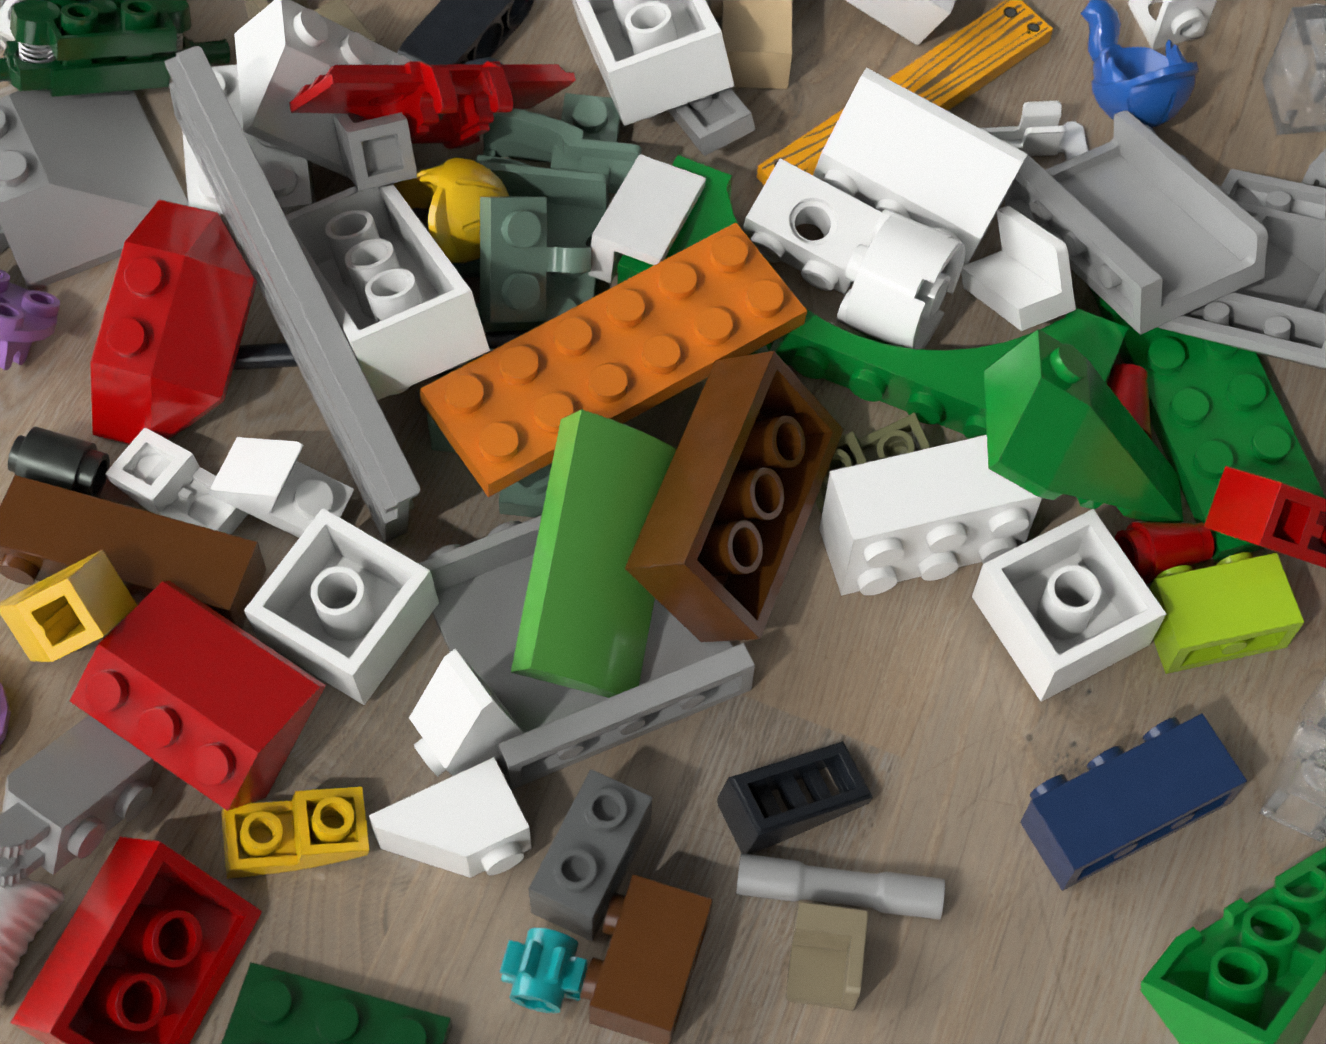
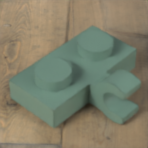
(517, 259)

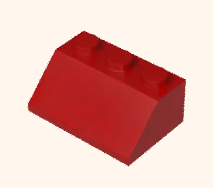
(198, 696)
(139, 953)

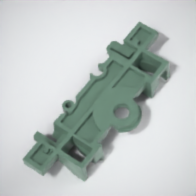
(578, 186)

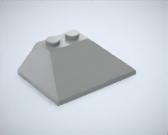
(76, 179)
(1287, 308)

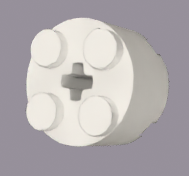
(901, 281)

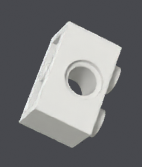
(800, 198)

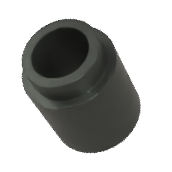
(59, 461)

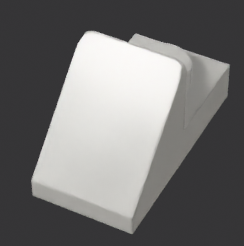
(275, 487)

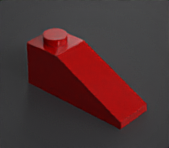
(1270, 515)

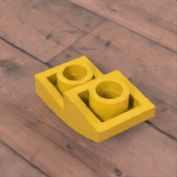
(295, 834)

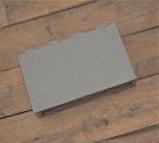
(1143, 225)

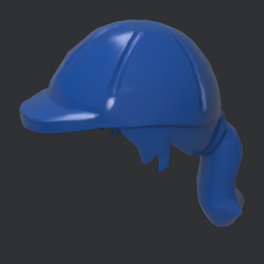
(1135, 77)

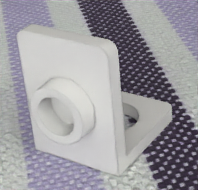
(1176, 20)

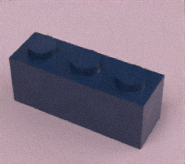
(1130, 799)

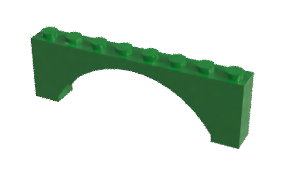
(933, 384)

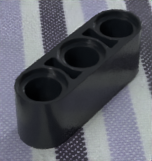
(464, 30)

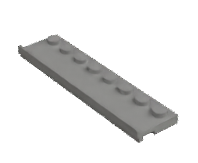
(292, 293)

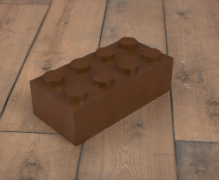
(736, 499)

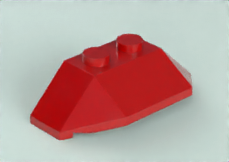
(169, 325)

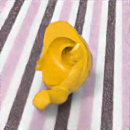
(453, 197)

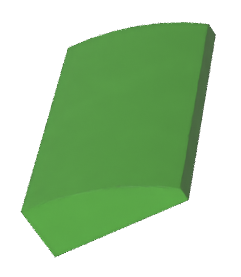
(582, 609)

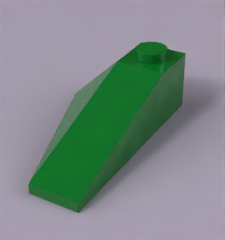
(1067, 433)
(1253, 970)

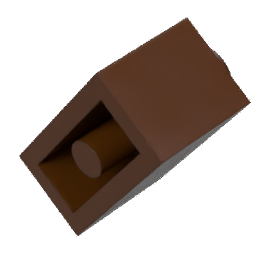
(648, 960)

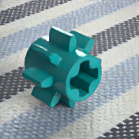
(543, 970)

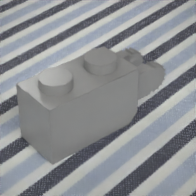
(69, 799)

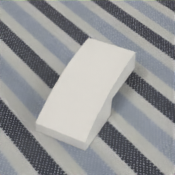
(171, 483)

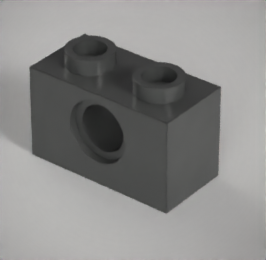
(590, 855)

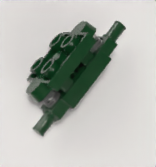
(98, 45)

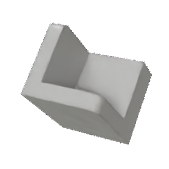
(375, 150)

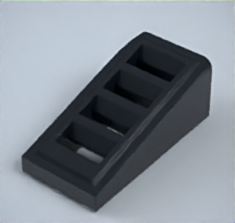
(755, 815)

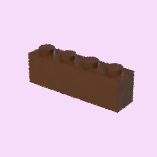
(56, 527)

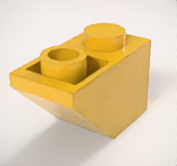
(68, 609)

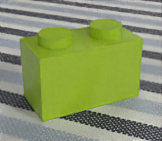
(1224, 611)

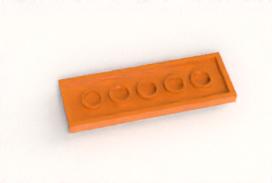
(612, 355)

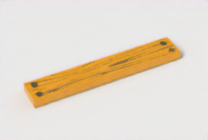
(944, 73)

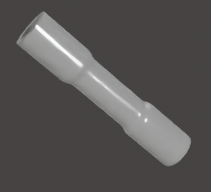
(881, 891)

